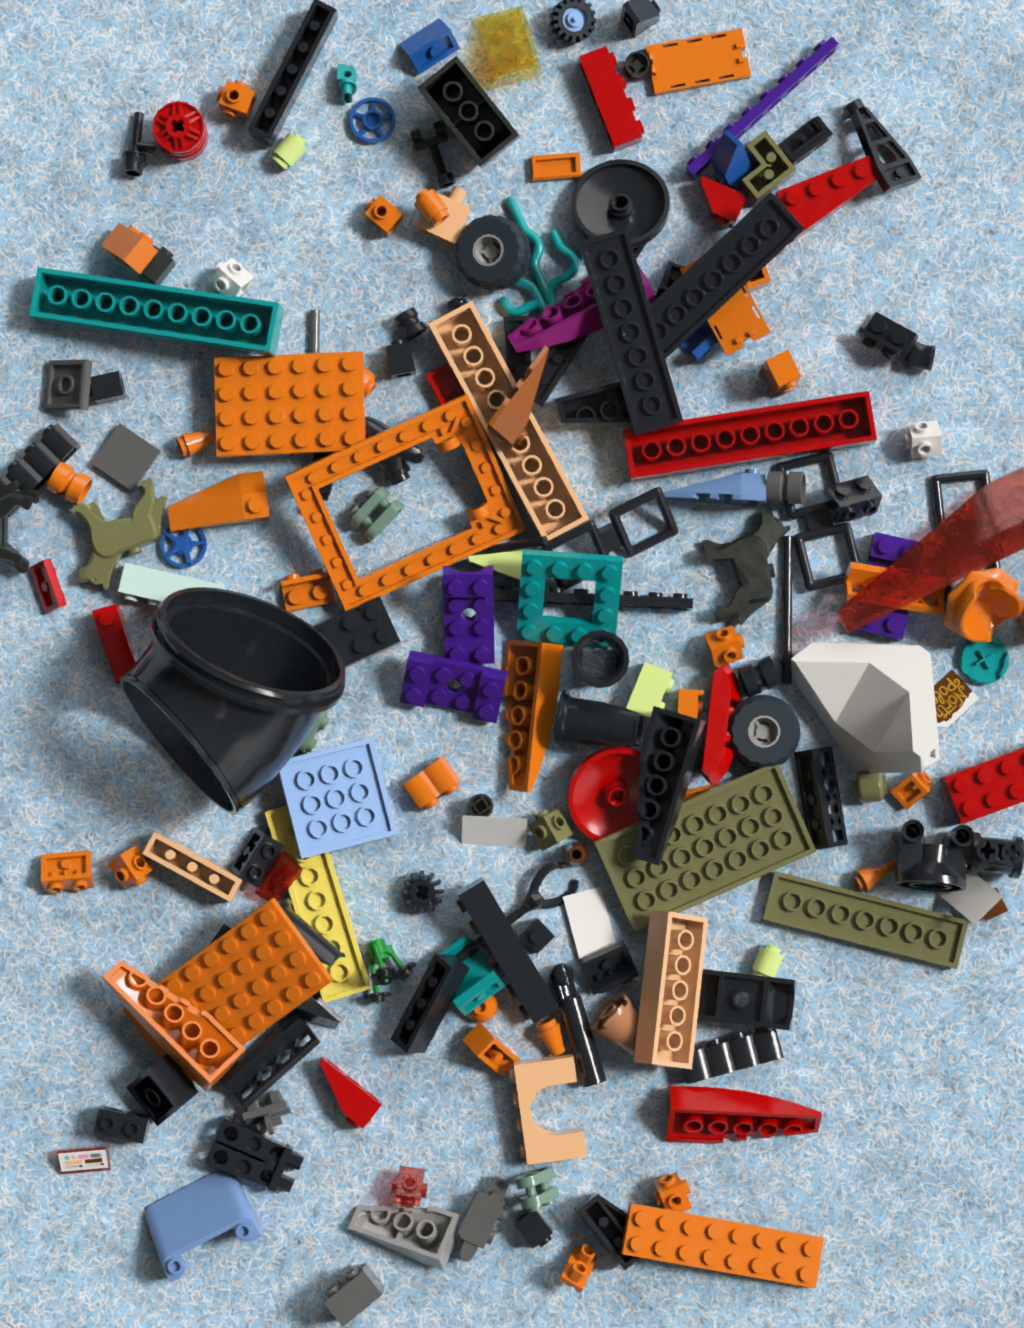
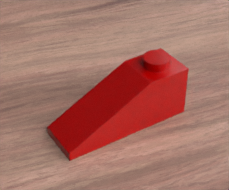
(114, 639)
(353, 1099)

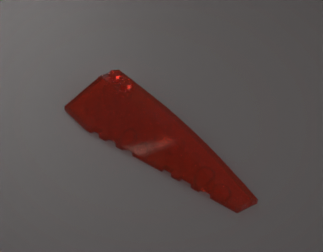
(967, 541)

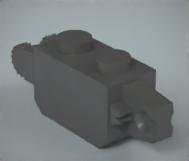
(481, 1217)

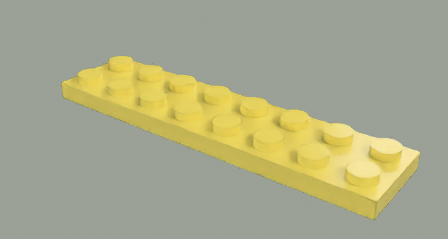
(321, 904)

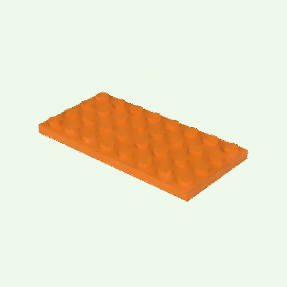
(248, 976)

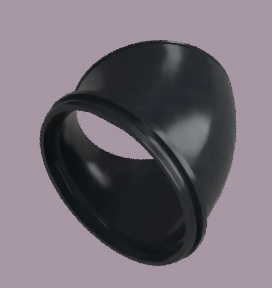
(232, 688)

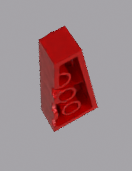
(826, 193)

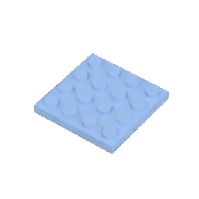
(336, 798)

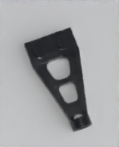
(890, 175)

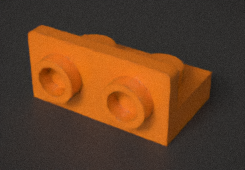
(307, 591)
(67, 871)

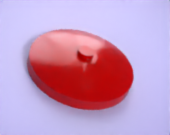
(605, 791)

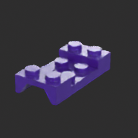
(883, 552)
(469, 637)
(428, 679)

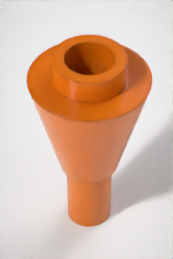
(867, 878)

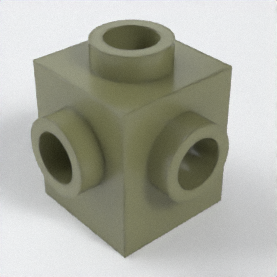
(549, 828)

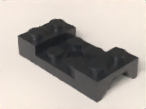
(769, 1003)

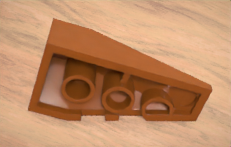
(514, 413)

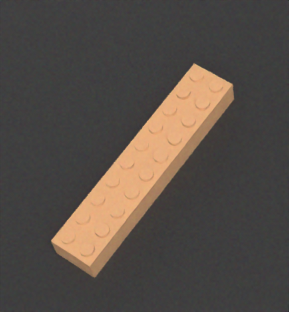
(488, 382)

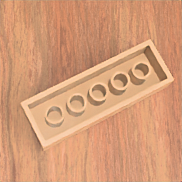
(670, 989)

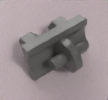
(277, 1107)

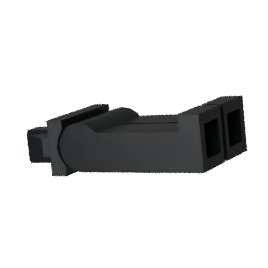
(264, 1171)

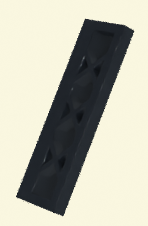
(817, 799)
(268, 1057)

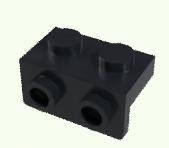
(853, 499)
(608, 968)

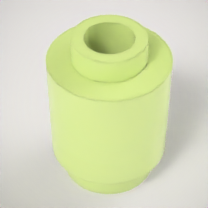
(289, 150)
(767, 961)

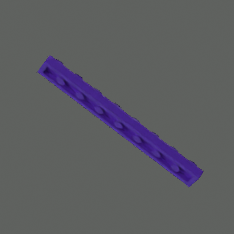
(769, 100)

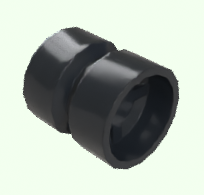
(759, 676)

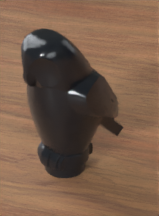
(396, 465)

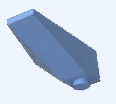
(736, 489)

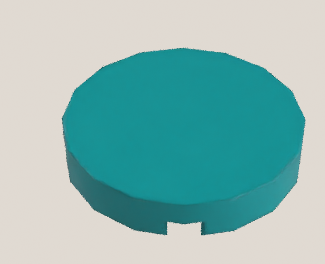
(984, 661)

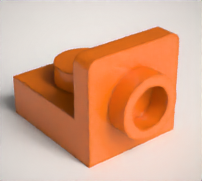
(912, 789)

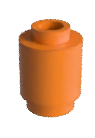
(431, 207)

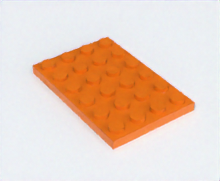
(289, 403)

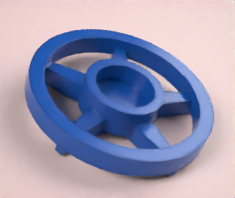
(372, 120)
(183, 545)

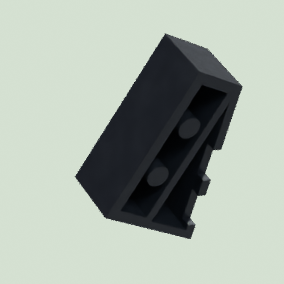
(607, 1225)

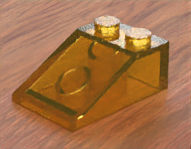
(508, 47)

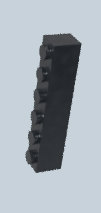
(293, 72)
(507, 949)

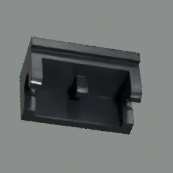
(805, 140)

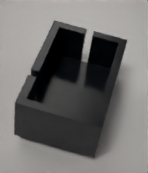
(361, 632)

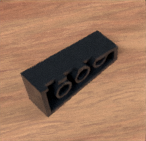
(595, 405)

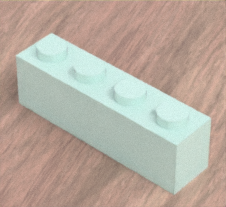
(155, 584)

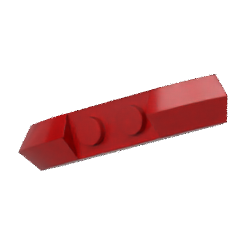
(716, 756)

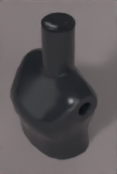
(920, 357)

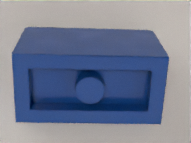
(429, 45)
(701, 342)

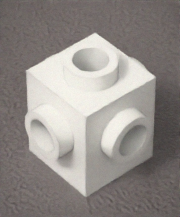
(230, 278)
(923, 439)

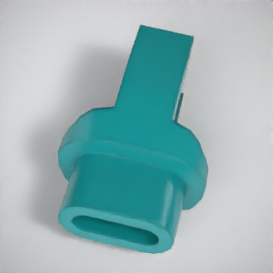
(346, 85)

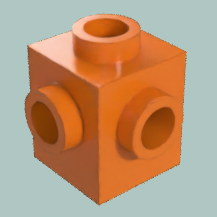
(243, 102)
(724, 646)
(131, 867)
(672, 1193)

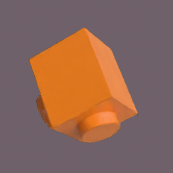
(383, 215)

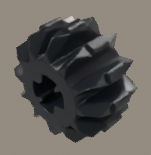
(414, 889)

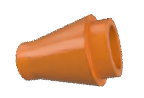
(193, 442)
(551, 1035)

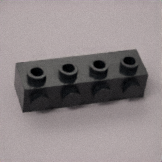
(429, 1003)

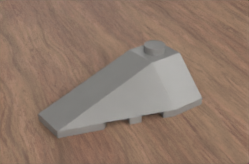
(414, 1232)

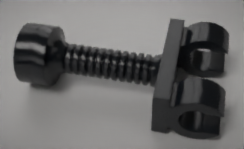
(444, 178)

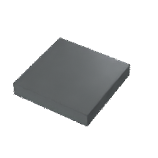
(68, 385)
(126, 457)

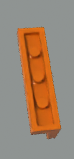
(861, 575)

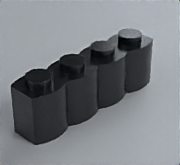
(41, 459)
(733, 1054)

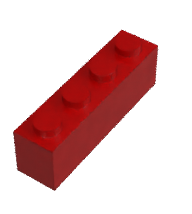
(610, 99)

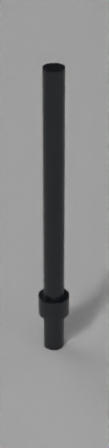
(785, 657)

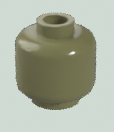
(869, 786)

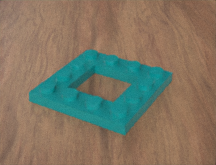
(539, 565)

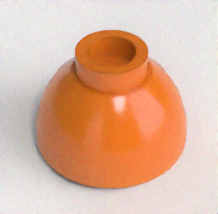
(485, 1011)

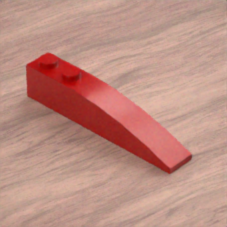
(723, 1113)

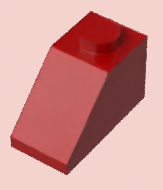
(722, 202)

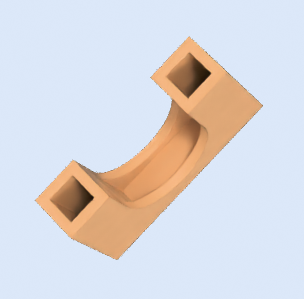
(542, 1144)

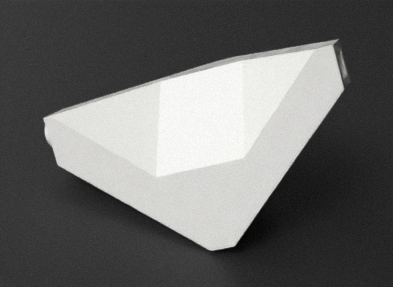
(873, 702)

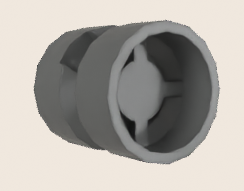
(786, 487)

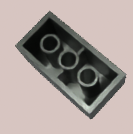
(468, 112)

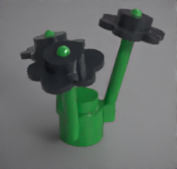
(378, 954)

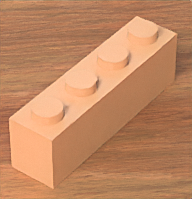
(193, 866)

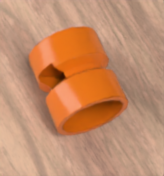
(68, 483)

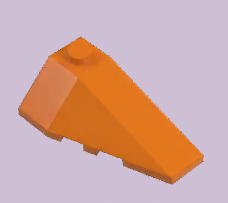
(225, 503)

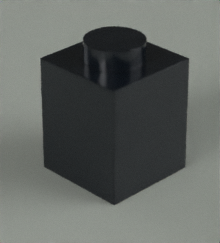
(400, 359)
(107, 388)
(537, 935)
(534, 1228)

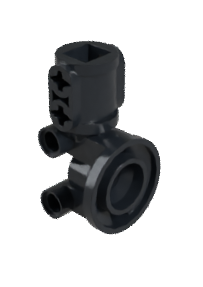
(947, 865)

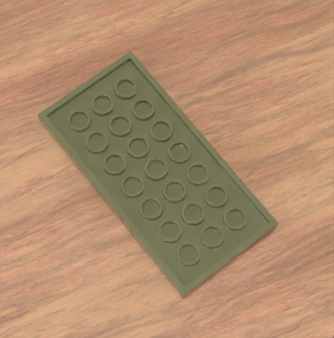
(715, 846)

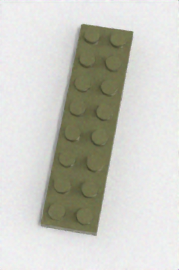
(865, 919)

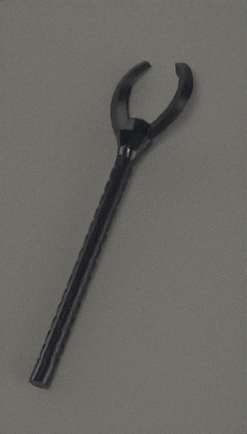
(533, 901)

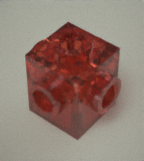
(409, 1186)

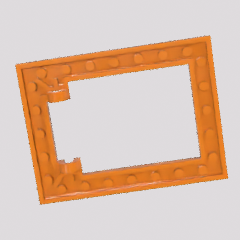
(490, 523)

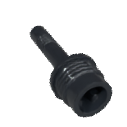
(135, 158)

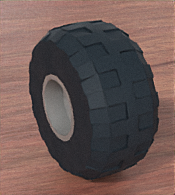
(492, 252)
(763, 731)

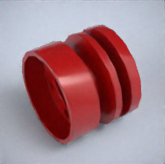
(176, 144)

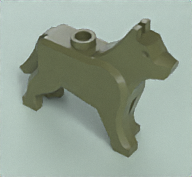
(120, 536)

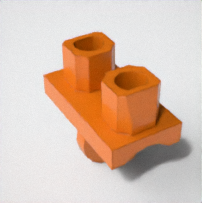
(578, 1267)

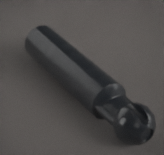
(577, 1026)

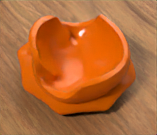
(982, 604)

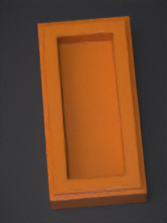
(555, 167)

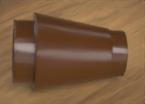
(568, 854)

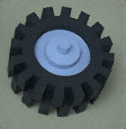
(572, 20)

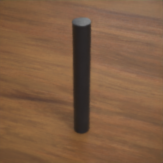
(516, 545)

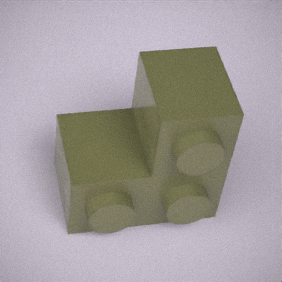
(771, 168)

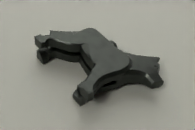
(9, 503)
(750, 565)

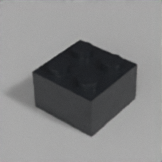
(162, 1089)

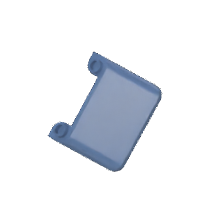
(198, 1215)

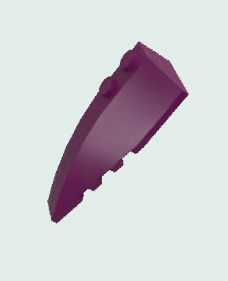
(566, 321)

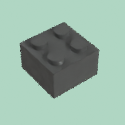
(354, 1294)

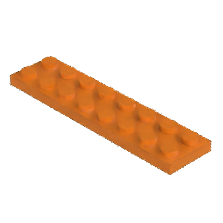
(722, 1245)

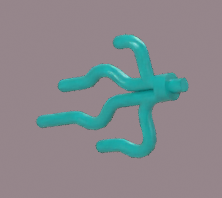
(544, 293)

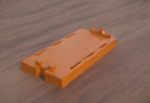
(697, 61)
(736, 321)

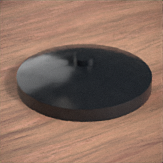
(620, 197)

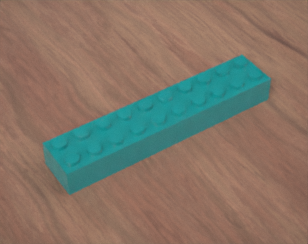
(156, 312)

